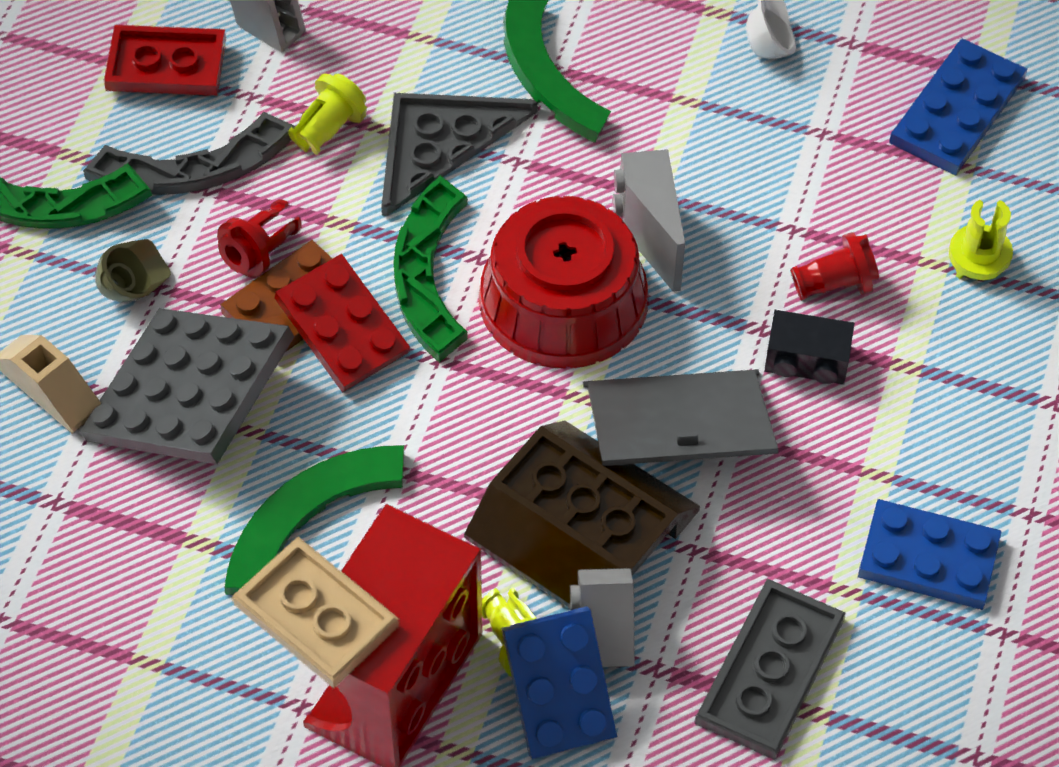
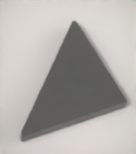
(440, 133)

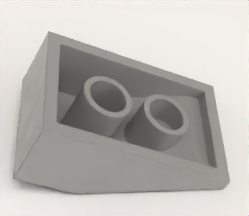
(651, 211)

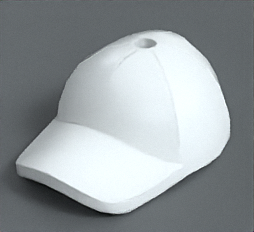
(770, 30)

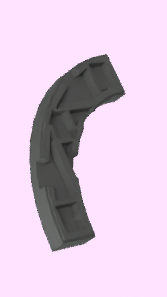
(202, 168)

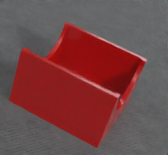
(437, 596)

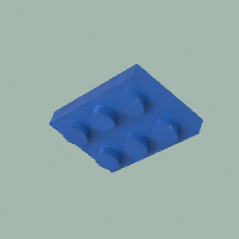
(930, 554)
(559, 682)

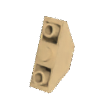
(49, 379)

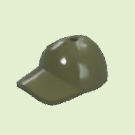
(130, 271)

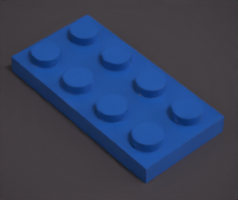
(958, 106)

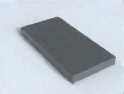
(770, 669)

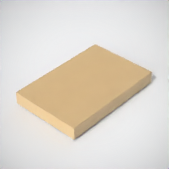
(315, 612)

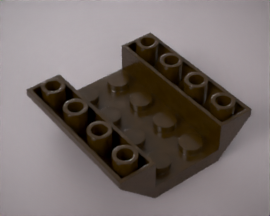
(568, 513)

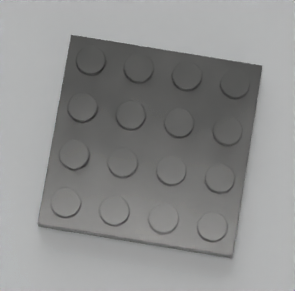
(188, 385)

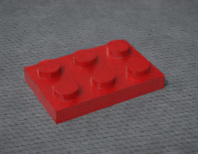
(165, 60)
(342, 322)

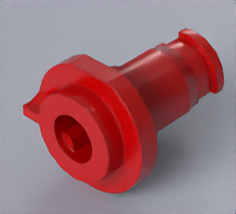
(247, 245)
(843, 268)

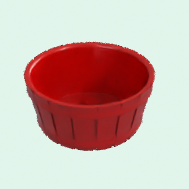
(557, 308)

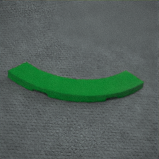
(539, 74)
(72, 207)
(414, 267)
(306, 497)

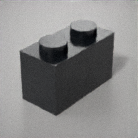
(809, 347)

